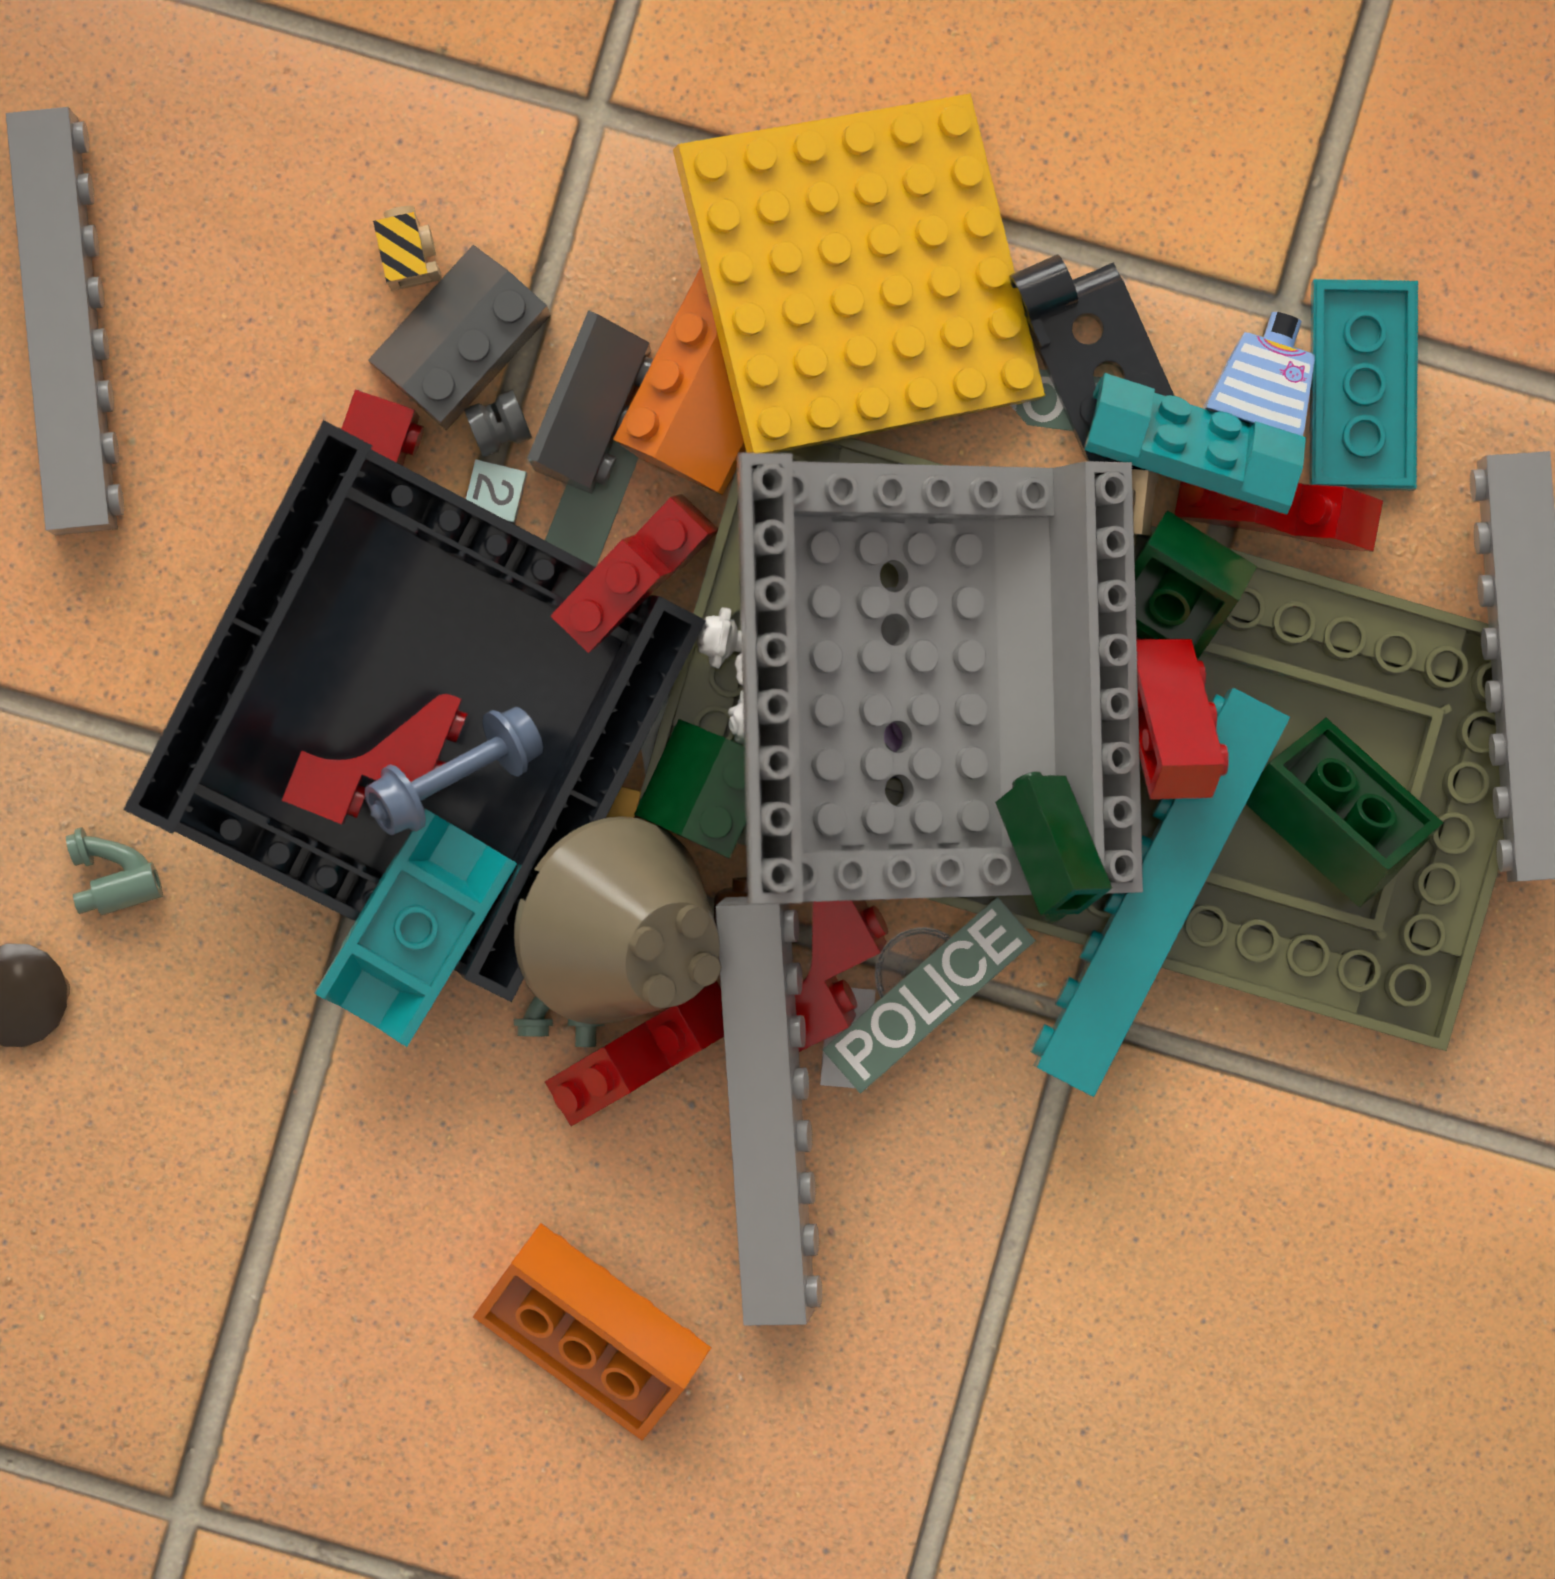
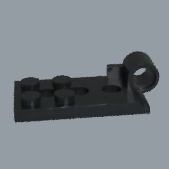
(1053, 305)

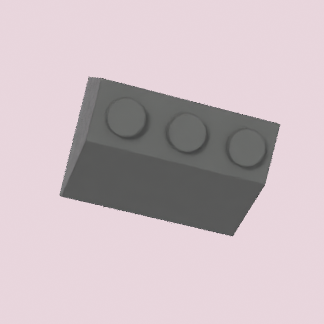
(460, 336)
(590, 404)

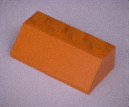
(685, 403)
(592, 1332)

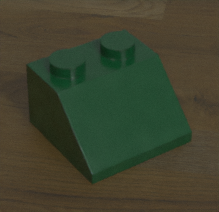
(1186, 583)
(698, 789)

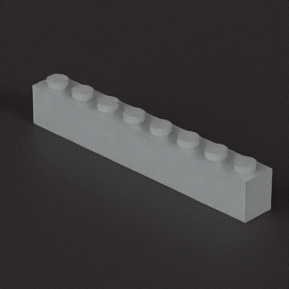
(63, 321)
(1520, 642)
(767, 1112)

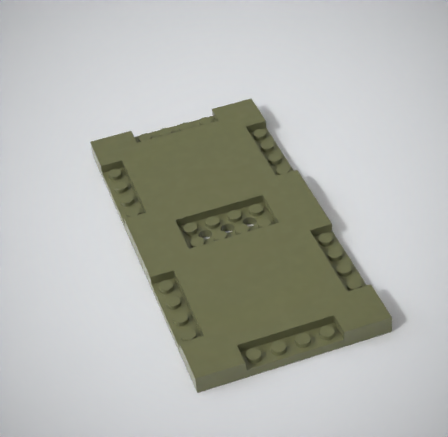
(1266, 920)

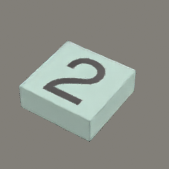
(497, 489)

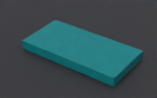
(1364, 384)

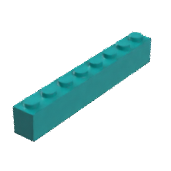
(1146, 923)

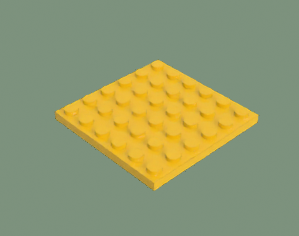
(858, 273)

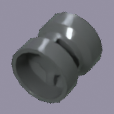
(498, 423)

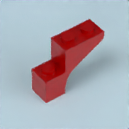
(1318, 514)
(634, 571)
(334, 786)
(841, 938)
(638, 1056)

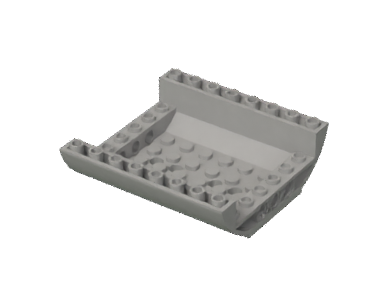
(1001, 669)

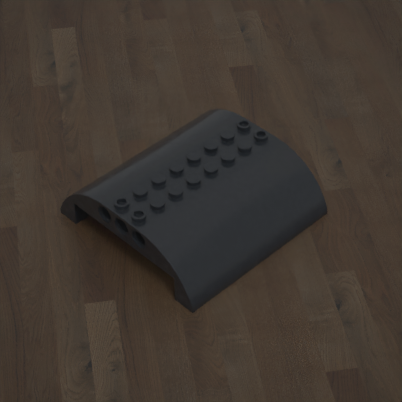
(352, 623)

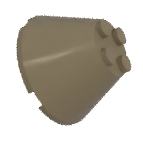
(616, 924)

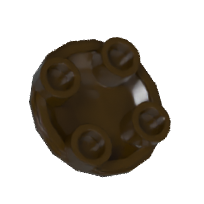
(30, 995)

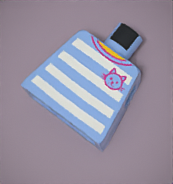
(1267, 378)

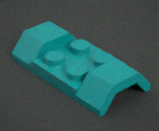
(1195, 444)
(415, 928)

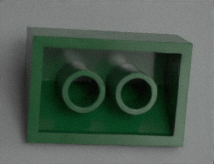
(1342, 811)

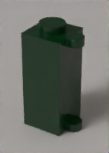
(1053, 845)

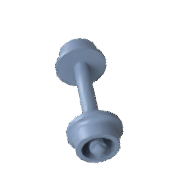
(397, 801)

